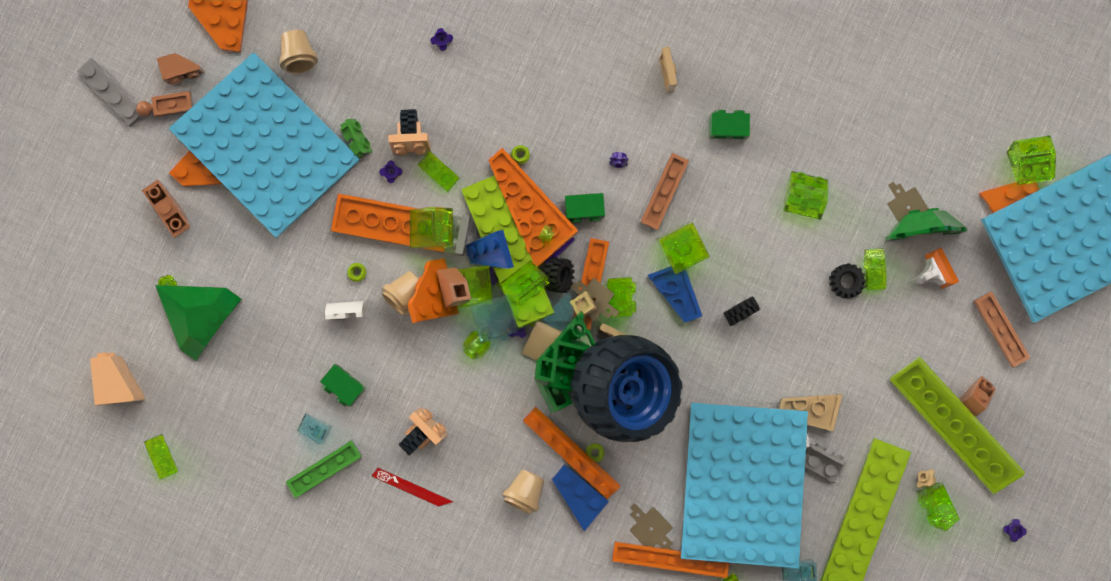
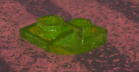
(438, 171)
(875, 269)
(161, 456)

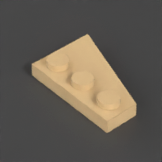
(821, 409)

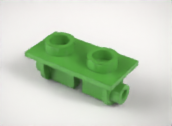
(352, 130)

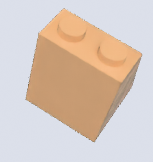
(113, 380)

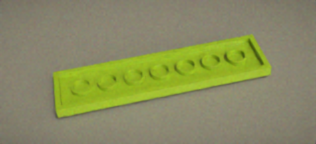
(491, 215)
(957, 425)
(866, 512)

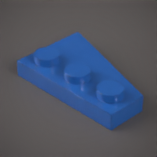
(490, 251)
(678, 292)
(579, 495)

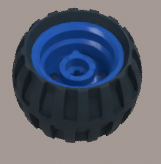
(608, 382)

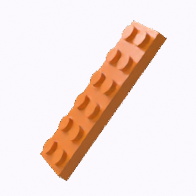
(373, 220)

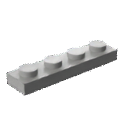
(109, 92)

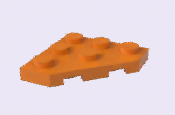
(222, 20)
(192, 172)
(428, 298)

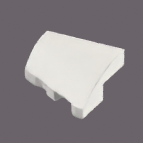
(345, 310)

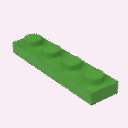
(323, 469)

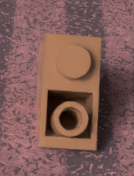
(176, 68)
(453, 287)
(978, 396)

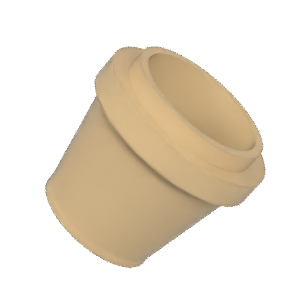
(296, 52)
(400, 291)
(524, 492)

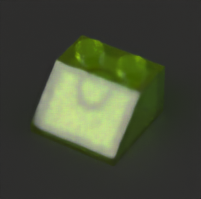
(431, 227)
(682, 247)

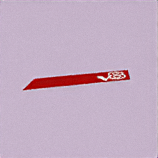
(410, 487)

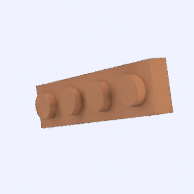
(664, 191)
(1001, 329)

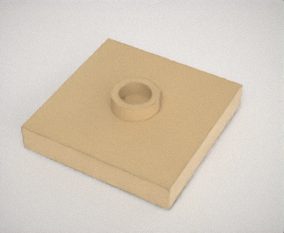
(668, 69)

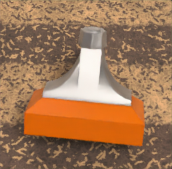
(937, 270)

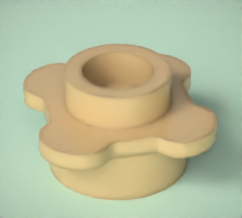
(926, 479)

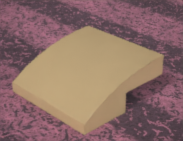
(540, 339)

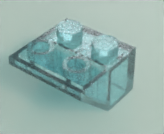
(494, 318)

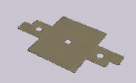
(903, 199)
(602, 295)
(654, 519)

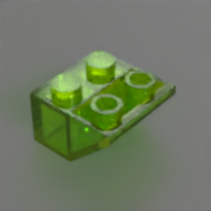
(1033, 159)
(806, 195)
(622, 299)
(938, 507)

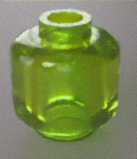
(473, 347)

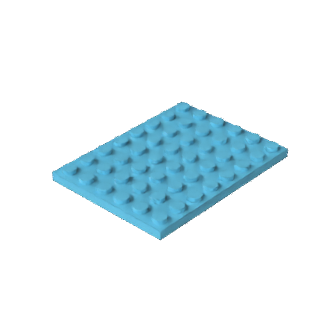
(264, 144)
(1057, 240)
(744, 485)

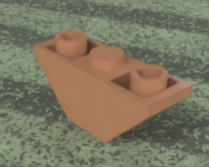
(167, 208)

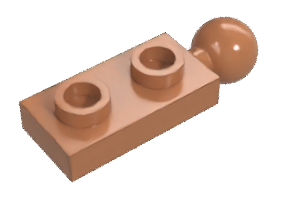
(166, 104)

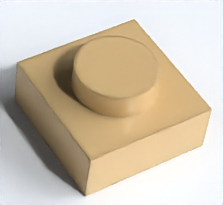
(583, 303)

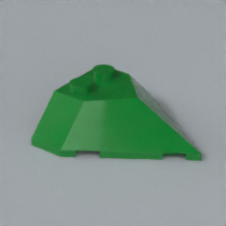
(925, 223)
(196, 314)
(558, 361)

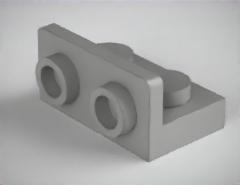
(460, 234)
(823, 463)

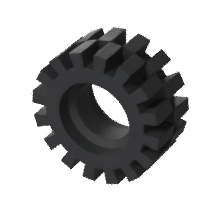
(559, 274)
(858, 277)
(741, 311)

